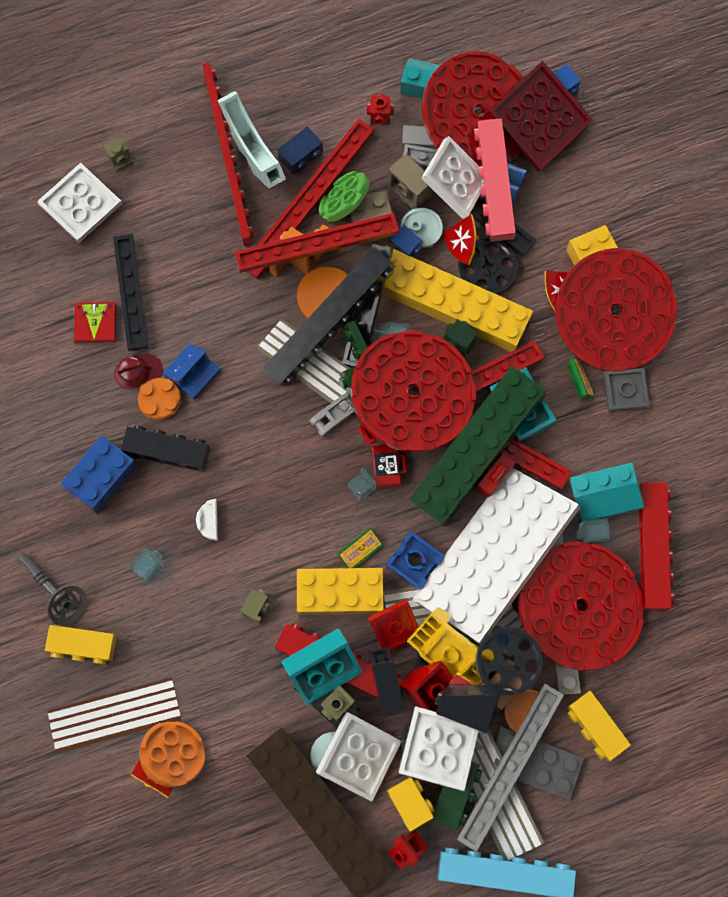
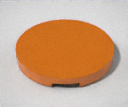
(317, 287)
(172, 754)

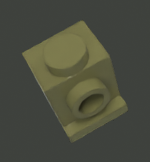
(118, 154)
(256, 605)
(345, 700)

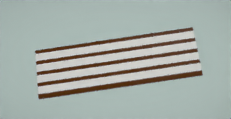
(113, 715)

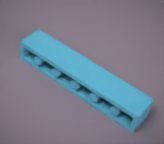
(506, 875)

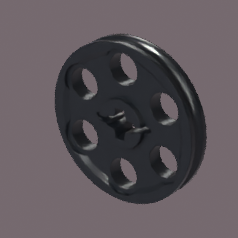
(493, 261)
(510, 649)

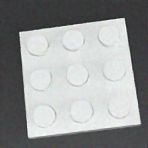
(454, 177)
(79, 202)
(438, 750)
(358, 756)

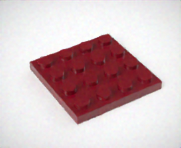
(540, 116)

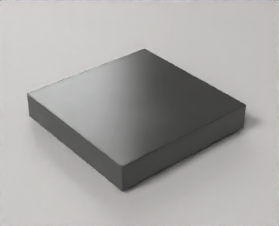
(626, 390)

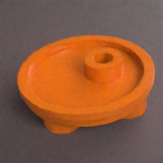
(159, 398)
(518, 708)

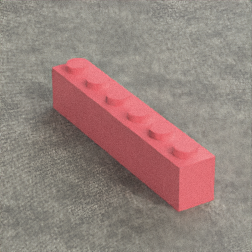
(495, 180)

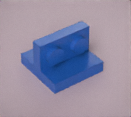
(192, 371)

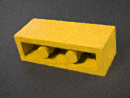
(80, 644)
(597, 726)

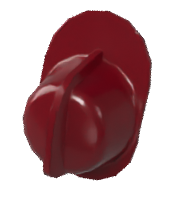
(137, 370)

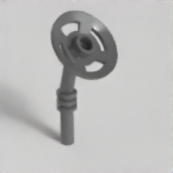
(61, 600)

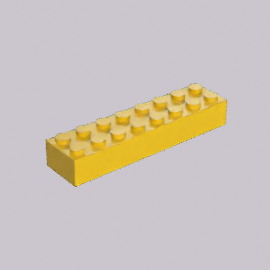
(452, 298)

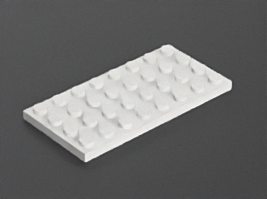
(496, 554)

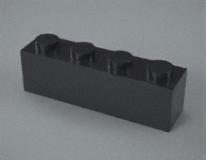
(165, 449)

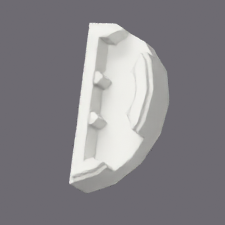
(207, 520)

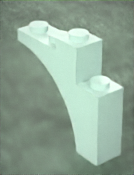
(249, 142)

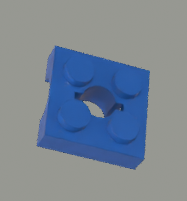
(414, 575)

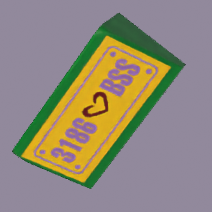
(579, 379)
(360, 549)

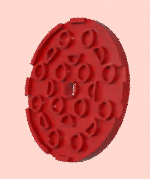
(457, 89)
(586, 315)
(407, 420)
(612, 610)

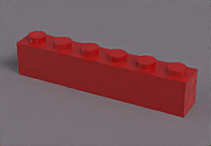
(654, 547)
(293, 640)

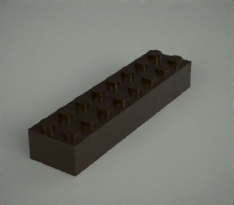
(319, 813)

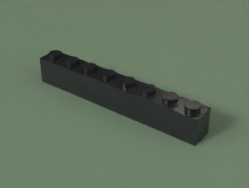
(329, 316)

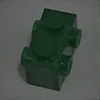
(461, 336)

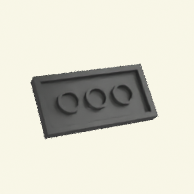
(546, 768)

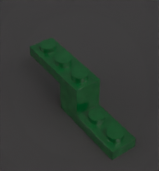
(353, 336)

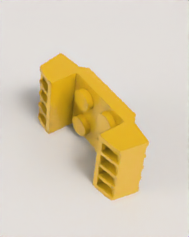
(440, 642)

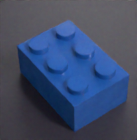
(99, 474)

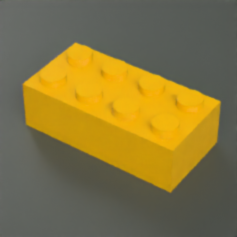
(339, 591)

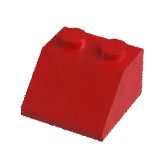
(425, 684)

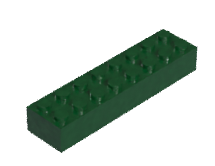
(478, 446)

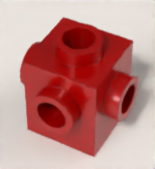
(380, 109)
(407, 849)

